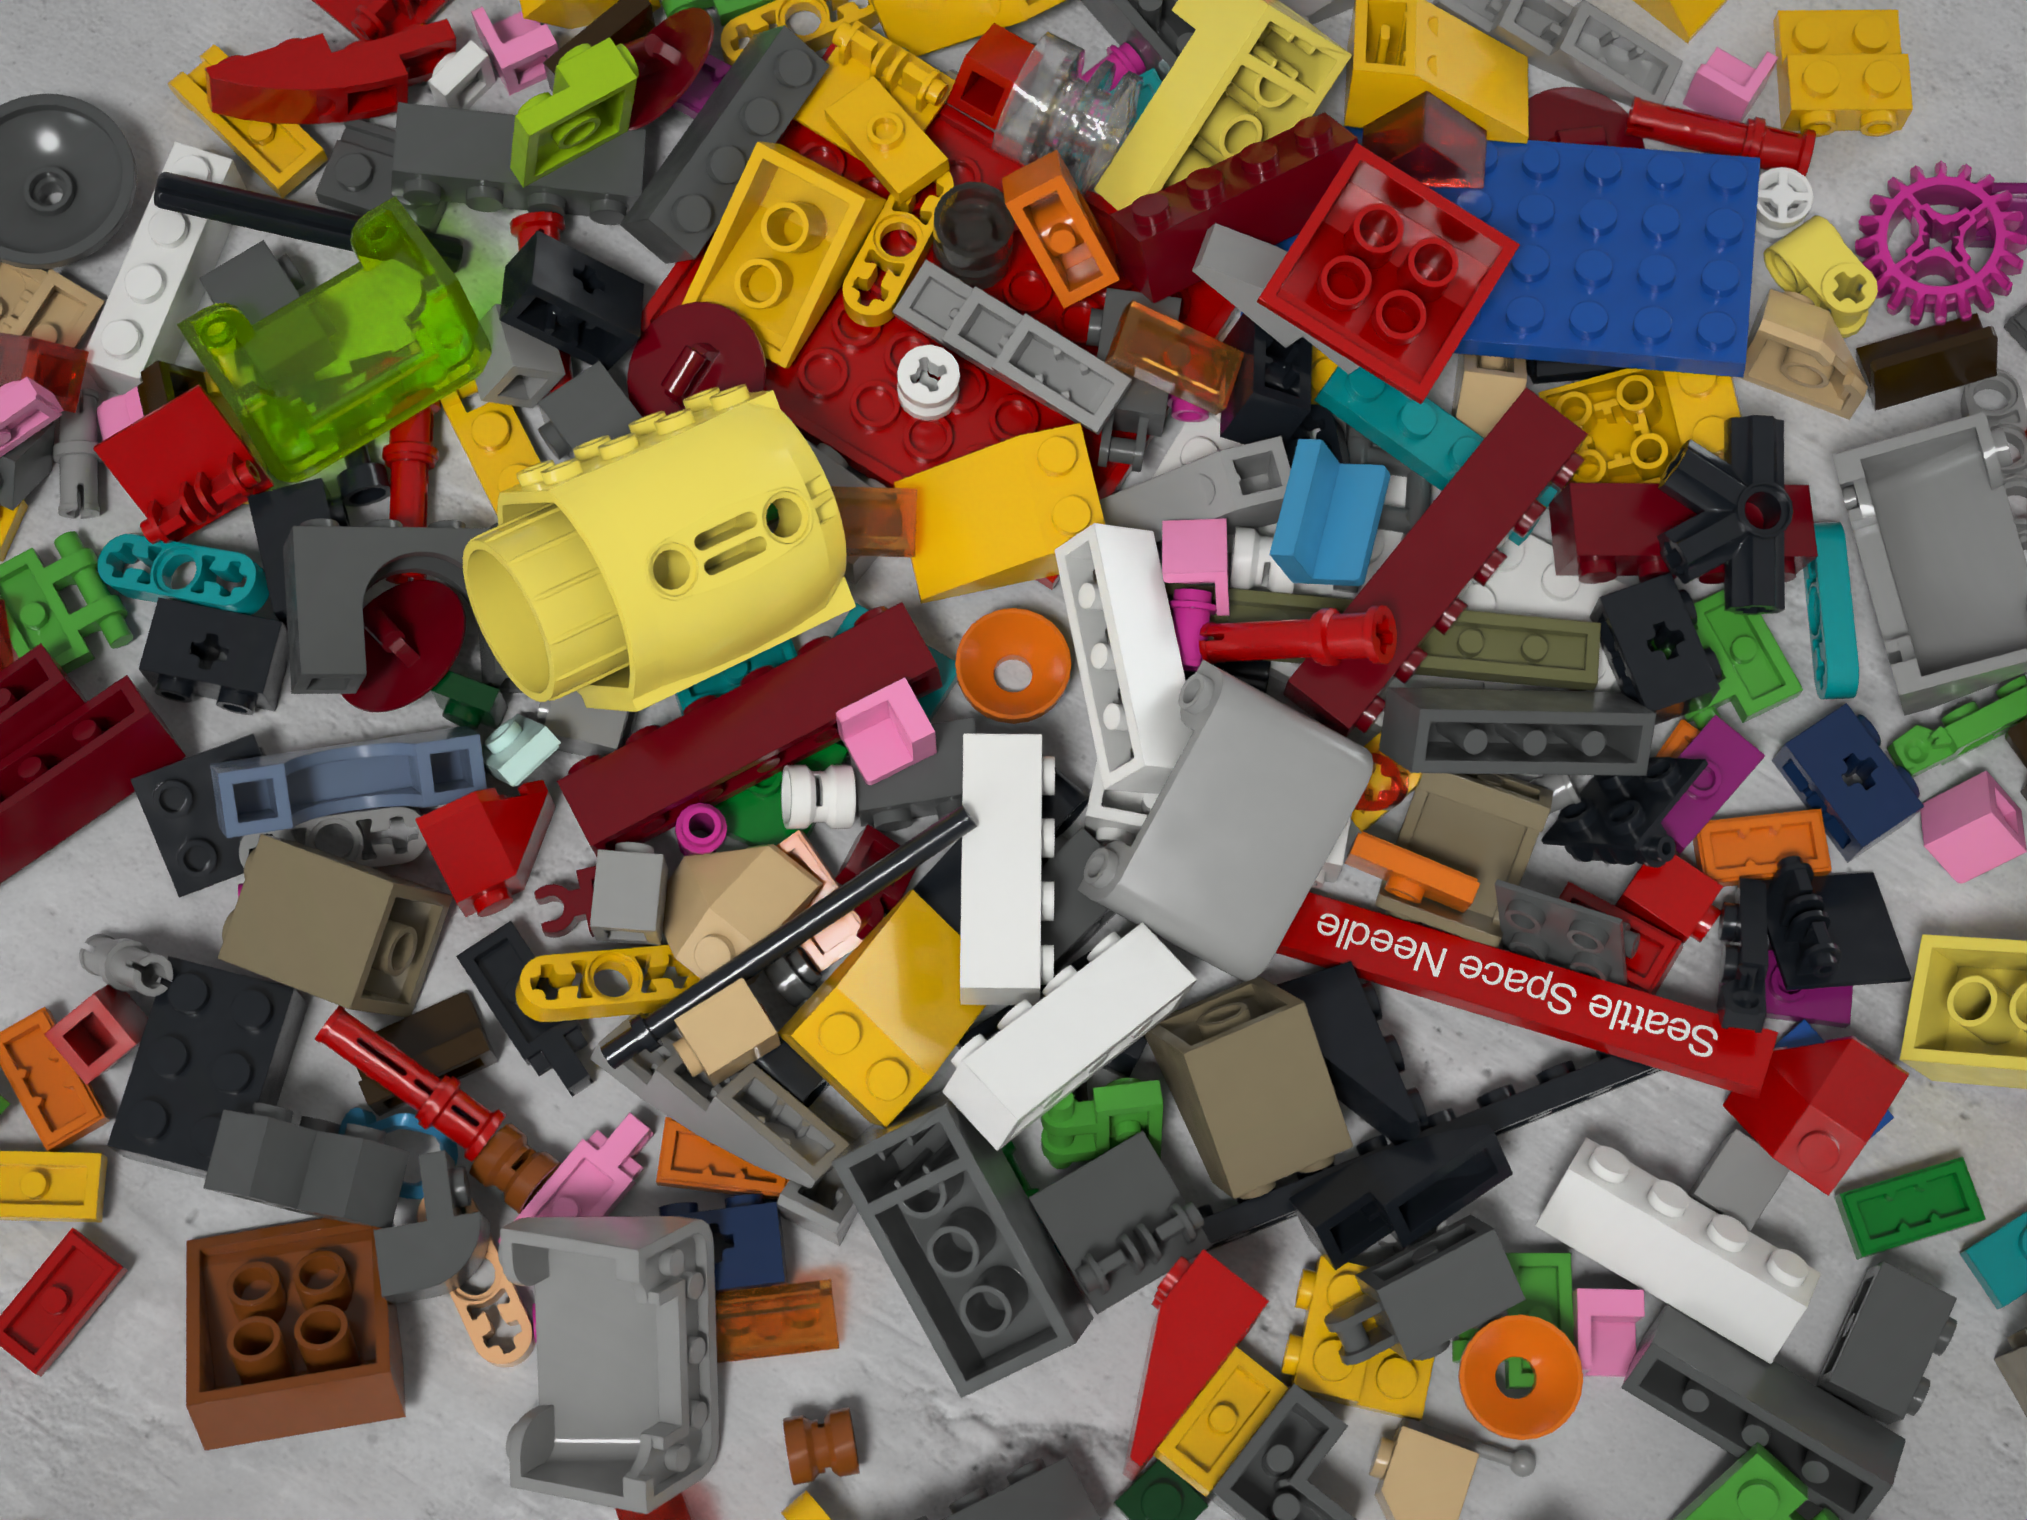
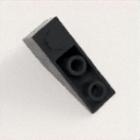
(1356, 1054)

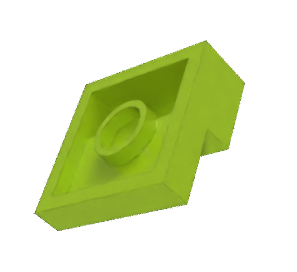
(586, 110)

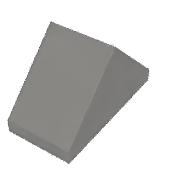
(824, 1208)

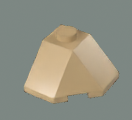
(1803, 355)
(730, 902)

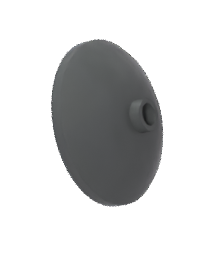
(67, 149)

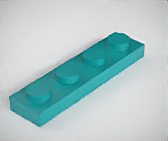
(1413, 433)

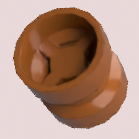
(513, 1167)
(819, 1446)

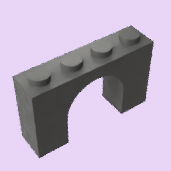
(326, 584)

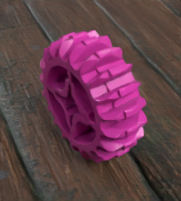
(1978, 212)

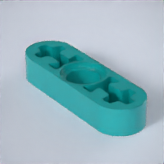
(166, 558)
(1831, 615)

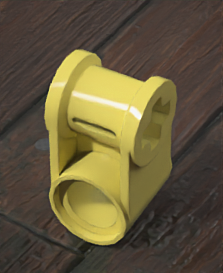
(1824, 269)

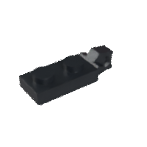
(1745, 958)
(495, 970)

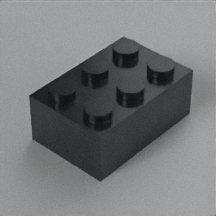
(205, 1049)

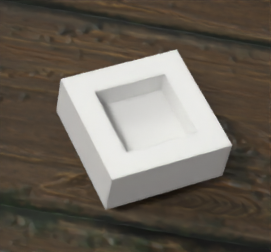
(462, 77)

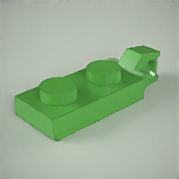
(1963, 730)

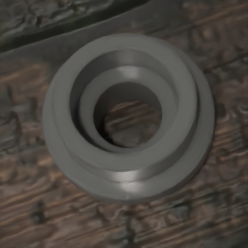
(794, 977)

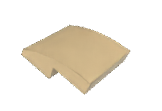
(45, 305)

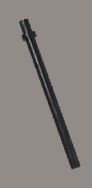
(648, 1030)

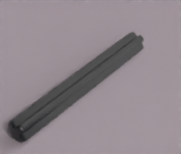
(274, 214)

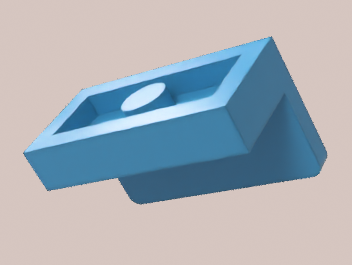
(1328, 517)

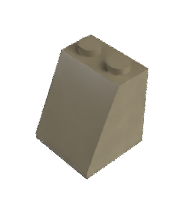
(334, 927)
(1251, 1086)

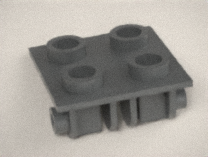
(1564, 933)
(1120, 1222)

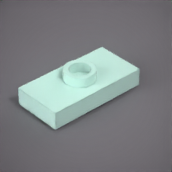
(517, 749)

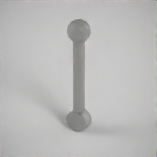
(1521, 1462)

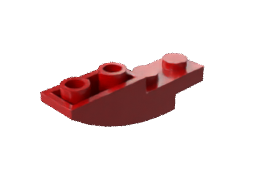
(312, 85)

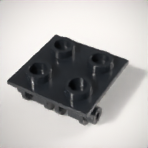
(1624, 815)
(185, 818)
(1830, 929)

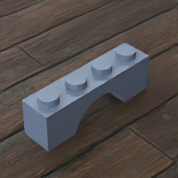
(323, 781)

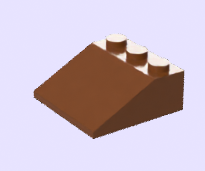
(289, 1333)

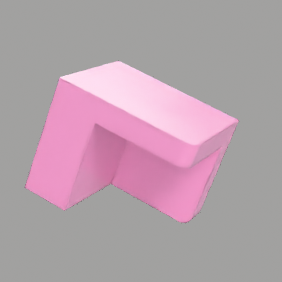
(516, 48)
(1728, 86)
(1196, 555)
(886, 732)
(1973, 828)
(1606, 1329)

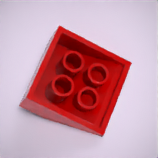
(1388, 273)
(1196, 1329)

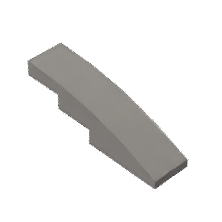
(1575, 45)
(1240, 271)
(1012, 347)
(741, 1114)

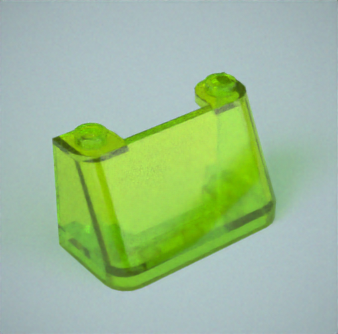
(347, 352)

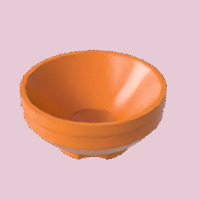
(1013, 636)
(1555, 1370)

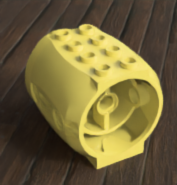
(658, 555)

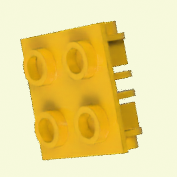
(865, 53)

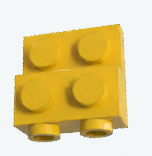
(1841, 71)
(1379, 1384)

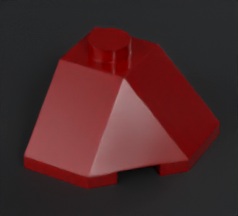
(488, 844)
(1819, 1106)

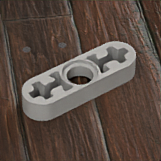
(384, 848)

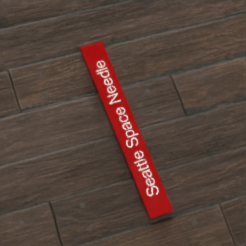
(1530, 994)

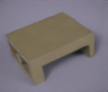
(1478, 828)

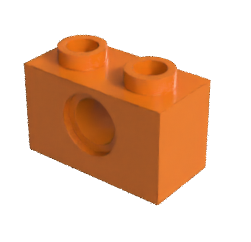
(1060, 228)

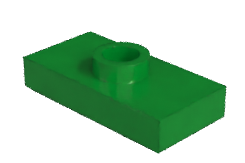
(1909, 1208)

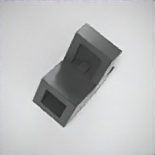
(438, 1253)

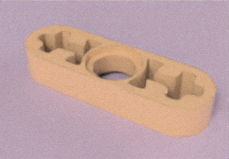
(512, 1313)

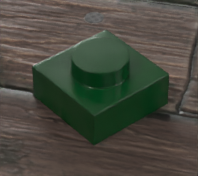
(469, 701)
(1160, 1496)

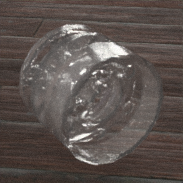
(1066, 113)

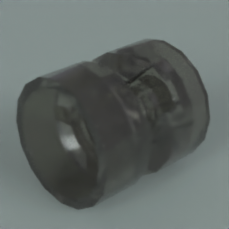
(973, 234)

